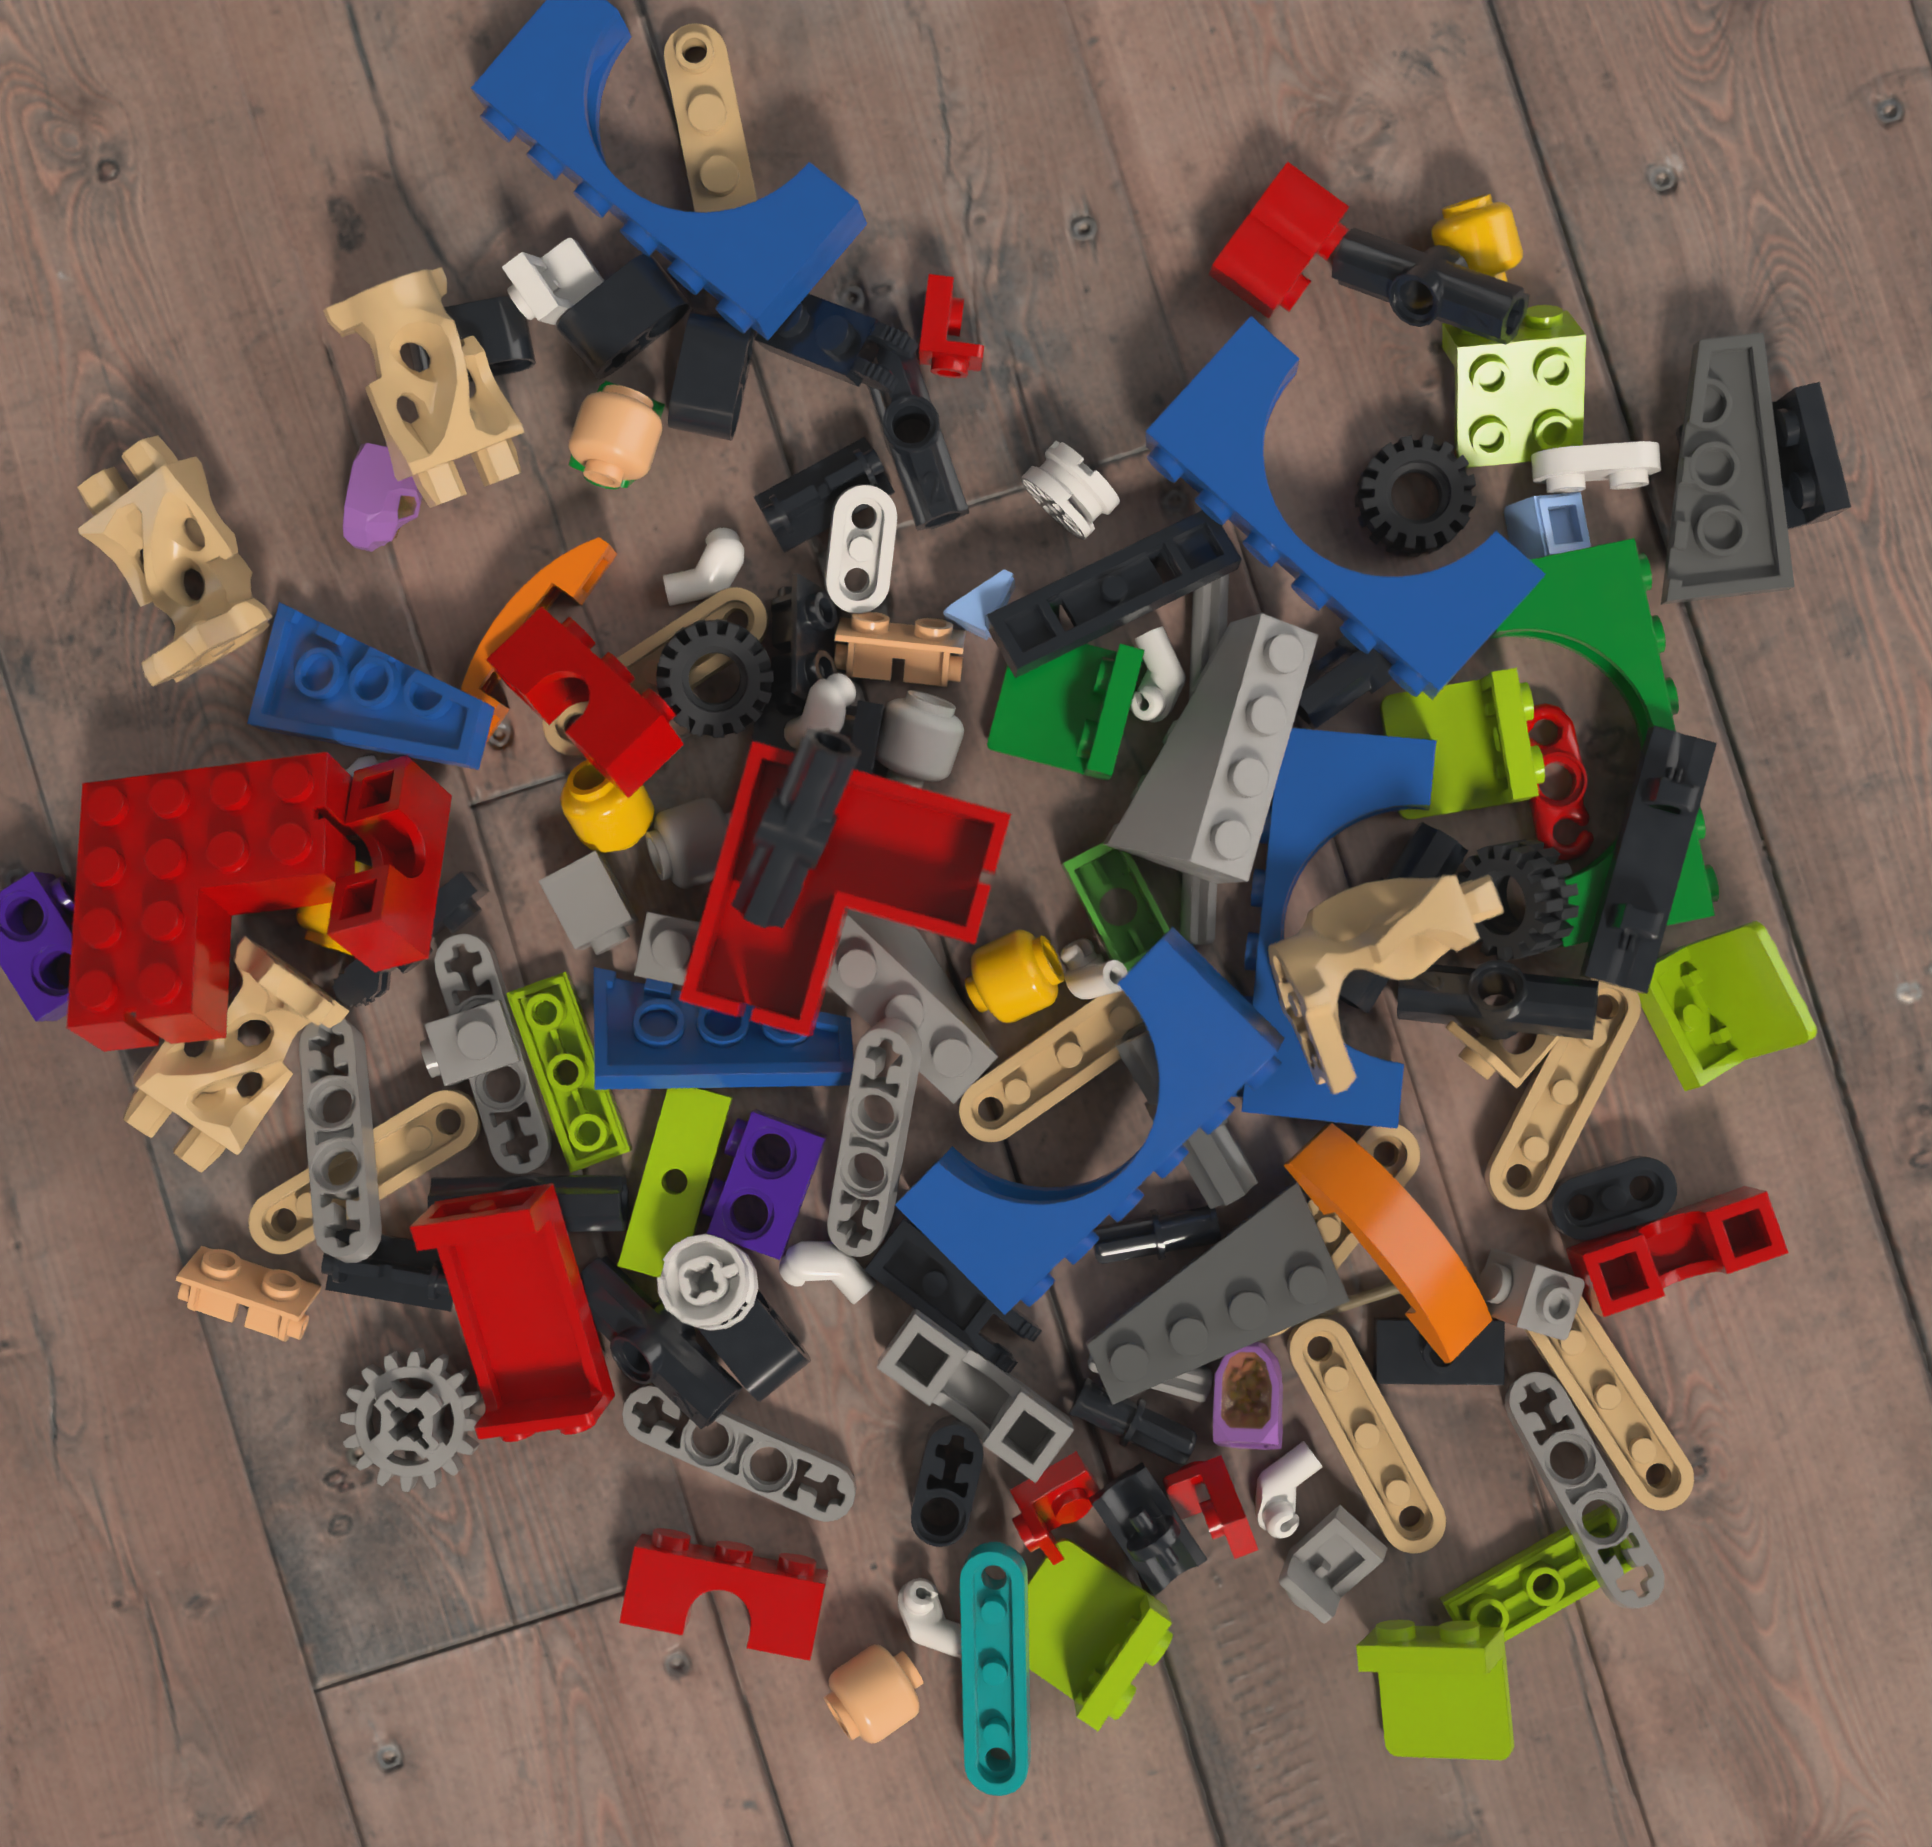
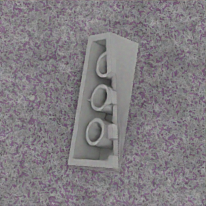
(1222, 758)
(892, 973)

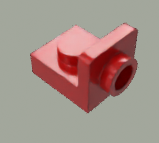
(943, 319)
(1209, 1490)
(1054, 1500)

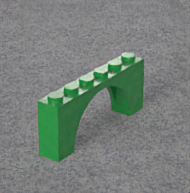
(1601, 611)

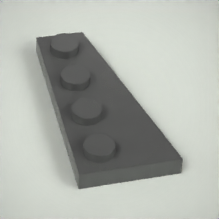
(1728, 490)
(1236, 1293)

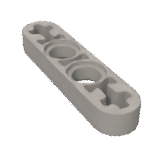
(531, 1124)
(867, 1136)
(330, 1139)
(735, 1461)
(1592, 1484)

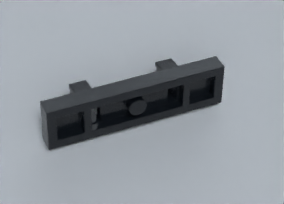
(1112, 592)
(1647, 860)

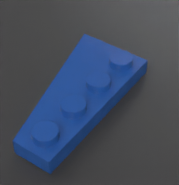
(355, 696)
(662, 1043)

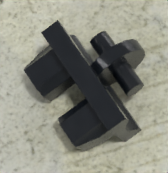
(1147, 1527)

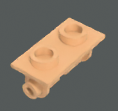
(876, 642)
(220, 1281)

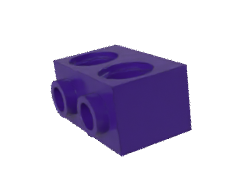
(33, 957)
(779, 1188)

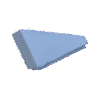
(1547, 524)
(971, 609)

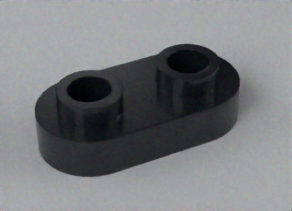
(1609, 1197)

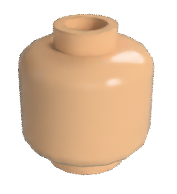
(615, 435)
(874, 1694)

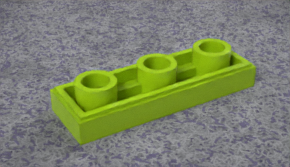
(557, 1031)
(686, 1141)
(1506, 1593)

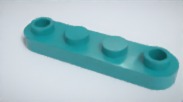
(995, 1669)

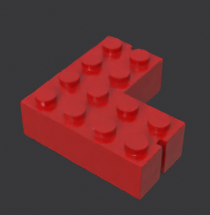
(888, 856)
(168, 869)

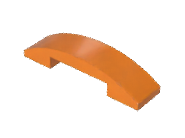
(572, 574)
(1396, 1235)

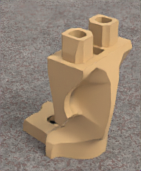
(448, 420)
(178, 530)
(1377, 927)
(205, 1085)

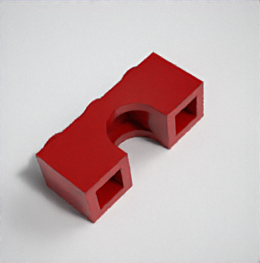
(620, 730)
(390, 910)
(1699, 1239)
(779, 1594)

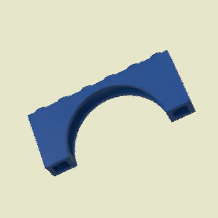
(748, 257)
(1417, 622)
(1320, 791)
(1205, 1051)

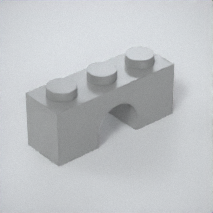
(997, 1405)

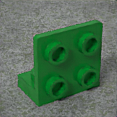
(1068, 710)

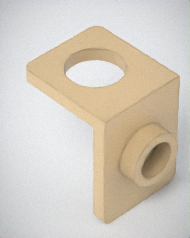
(1489, 1055)

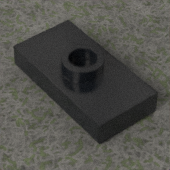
(1407, 1358)

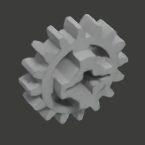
(394, 1402)

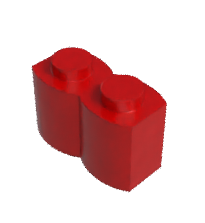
(1279, 241)

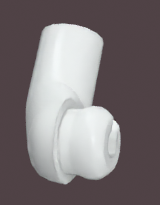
(713, 572)
(1162, 680)
(823, 708)
(1088, 973)
(825, 1262)
(926, 1620)

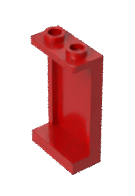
(520, 1310)

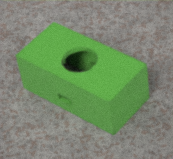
(1106, 869)

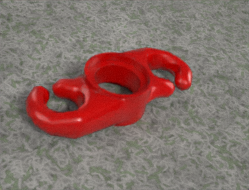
(1547, 811)

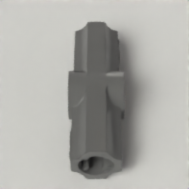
(1213, 1159)

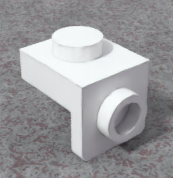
(551, 283)

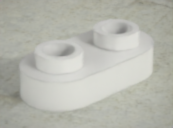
(1622, 464)
(860, 548)

